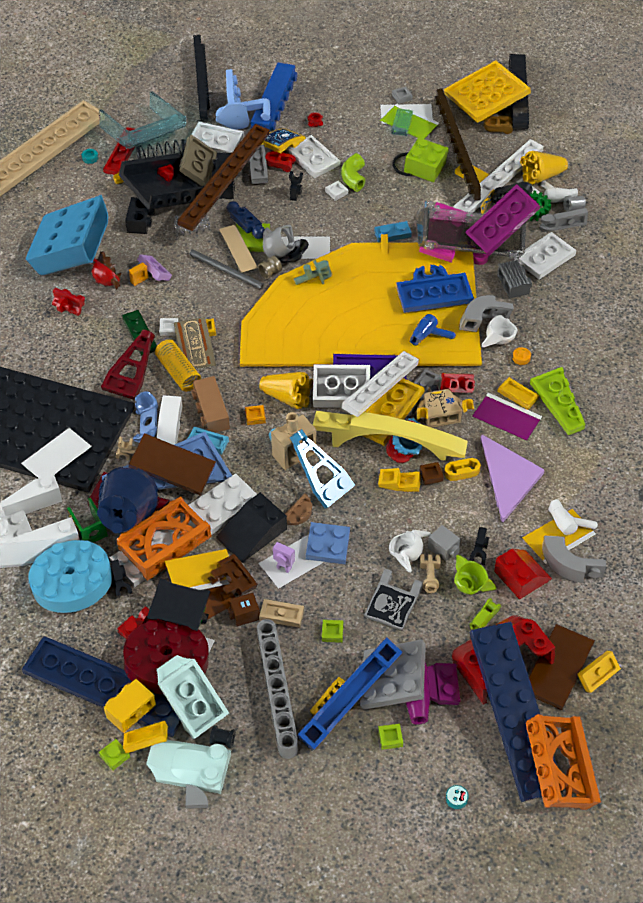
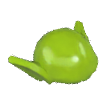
(471, 577)

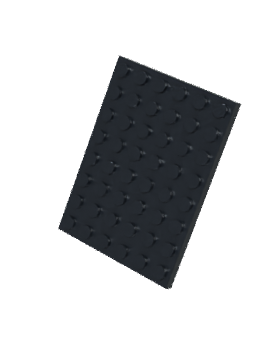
(41, 409)

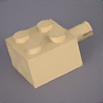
(283, 447)

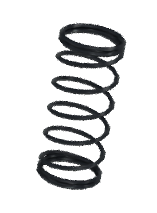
(183, 143)

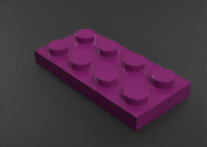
(503, 220)

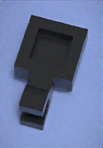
(295, 187)
(481, 542)
(118, 573)

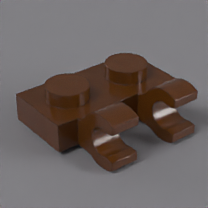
(237, 576)

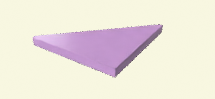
(509, 475)

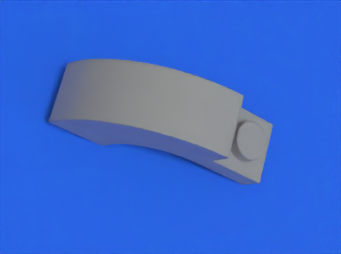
(482, 308)
(569, 565)

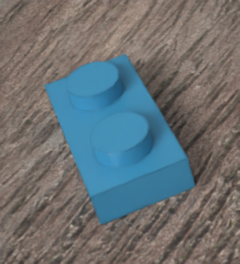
(395, 231)

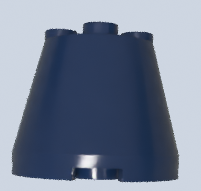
(126, 498)

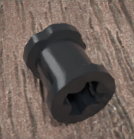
(222, 737)

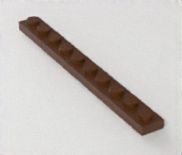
(223, 177)

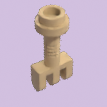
(430, 584)

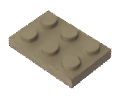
(198, 161)

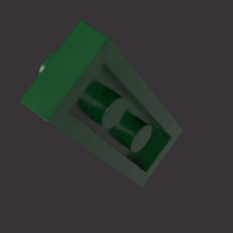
(135, 324)

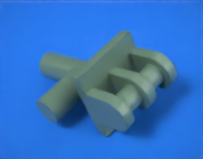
(322, 270)

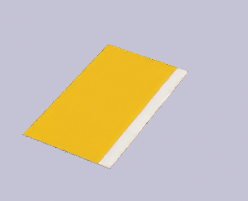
(536, 537)
(195, 569)

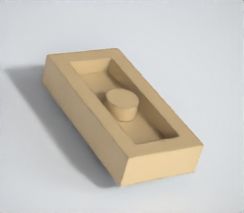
(282, 613)

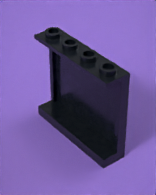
(152, 188)

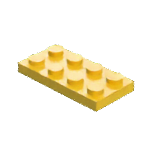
(395, 403)

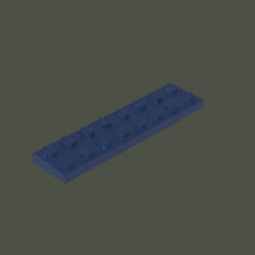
(90, 679)
(510, 700)

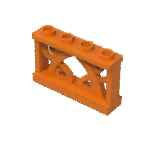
(163, 520)
(573, 745)

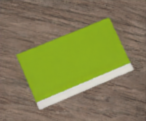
(420, 125)

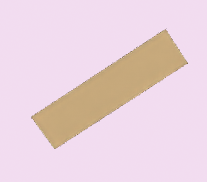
(238, 248)

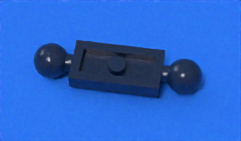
(245, 219)

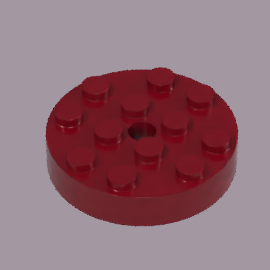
(147, 645)

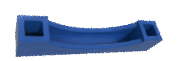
(349, 693)

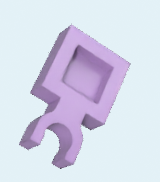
(284, 556)

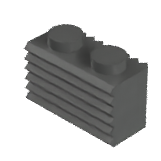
(514, 278)

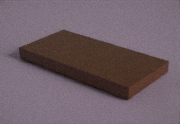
(172, 464)
(555, 681)

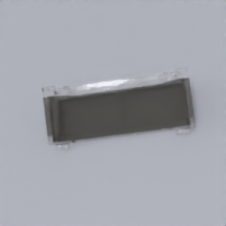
(447, 231)

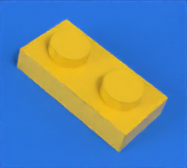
(598, 671)

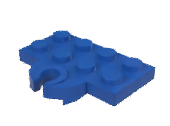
(434, 290)

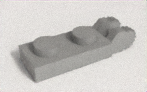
(564, 220)

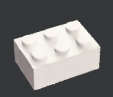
(337, 383)

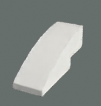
(169, 419)

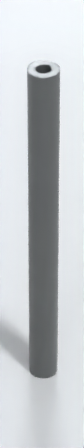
(227, 269)

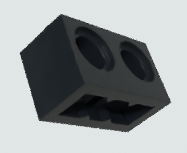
(138, 217)

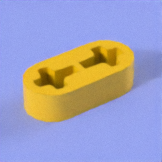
(462, 469)

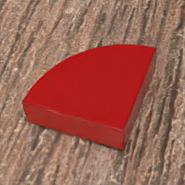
(166, 172)

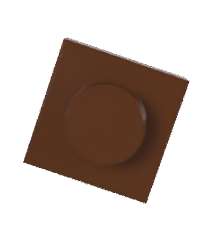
(431, 473)

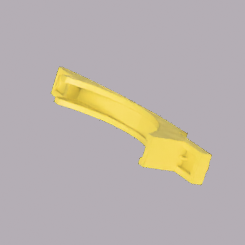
(349, 426)

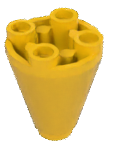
(541, 166)
(288, 388)

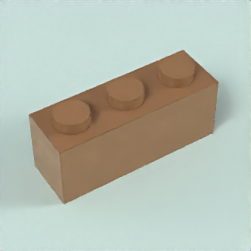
(210, 405)

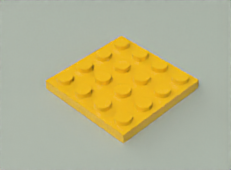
(487, 91)

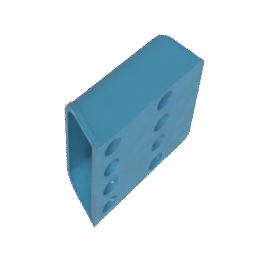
(68, 237)

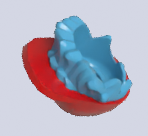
(402, 449)

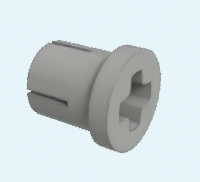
(574, 203)

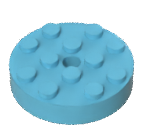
(70, 576)

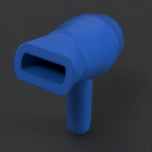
(428, 326)

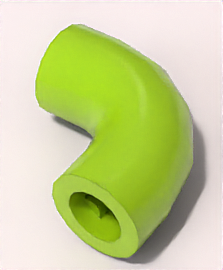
(349, 172)

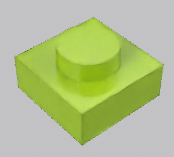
(114, 754)

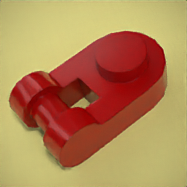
(280, 160)

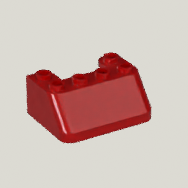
(526, 633)

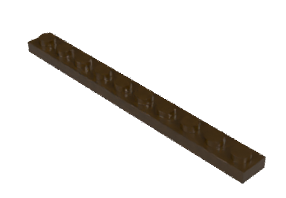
(457, 145)

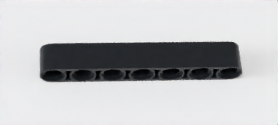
(520, 108)

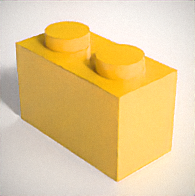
(129, 705)

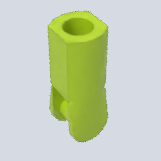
(484, 616)

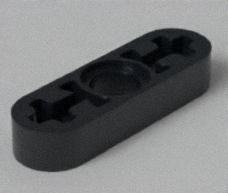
(498, 192)

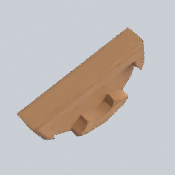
(299, 511)

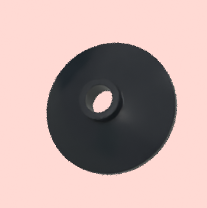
(296, 254)

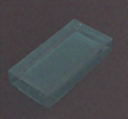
(402, 122)

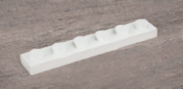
(380, 384)

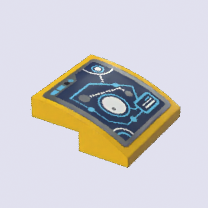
(282, 139)

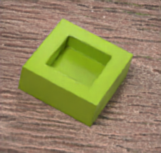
(332, 631)
(390, 736)

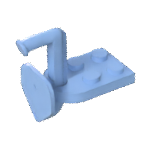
(235, 114)

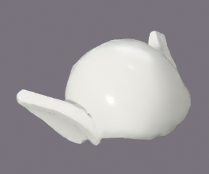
(499, 331)
(407, 547)

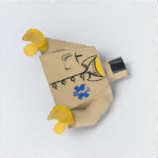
(442, 407)

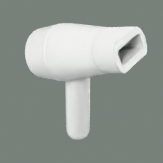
(557, 194)
(565, 521)

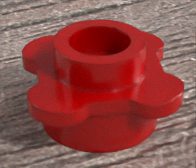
(315, 119)

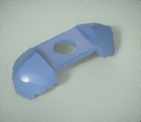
(147, 407)

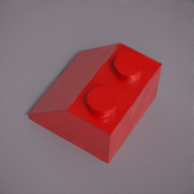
(520, 572)

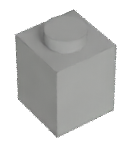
(444, 543)

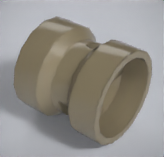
(269, 267)

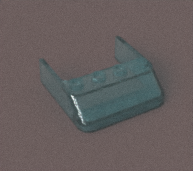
(171, 121)

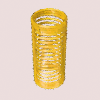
(182, 370)

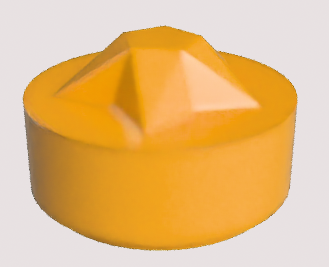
(521, 356)

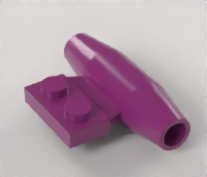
(439, 686)

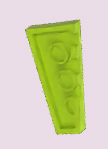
(556, 394)

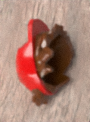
(104, 271)

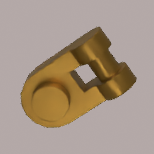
(498, 124)

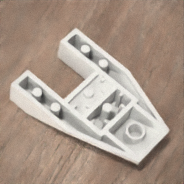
(17, 540)

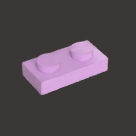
(154, 267)

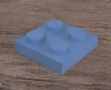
(327, 543)

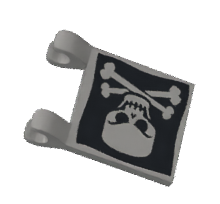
(391, 604)

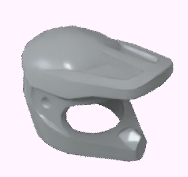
(273, 243)

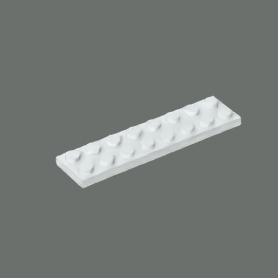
(214, 507)

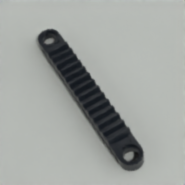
(201, 75)

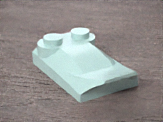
(190, 695)
(189, 764)

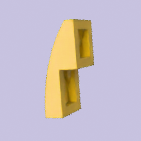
(395, 480)

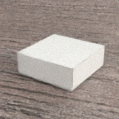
(336, 190)
(167, 326)

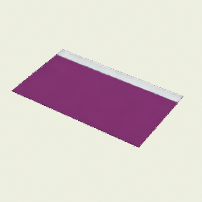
(507, 416)

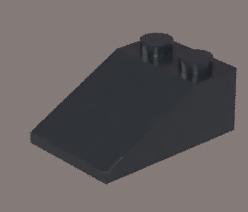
(253, 527)

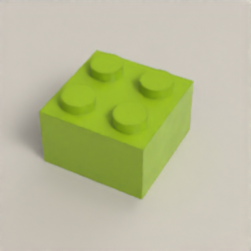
(426, 159)

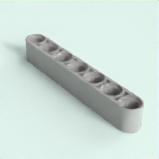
(277, 696)

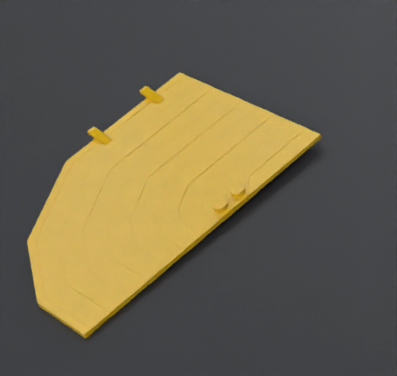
(356, 311)

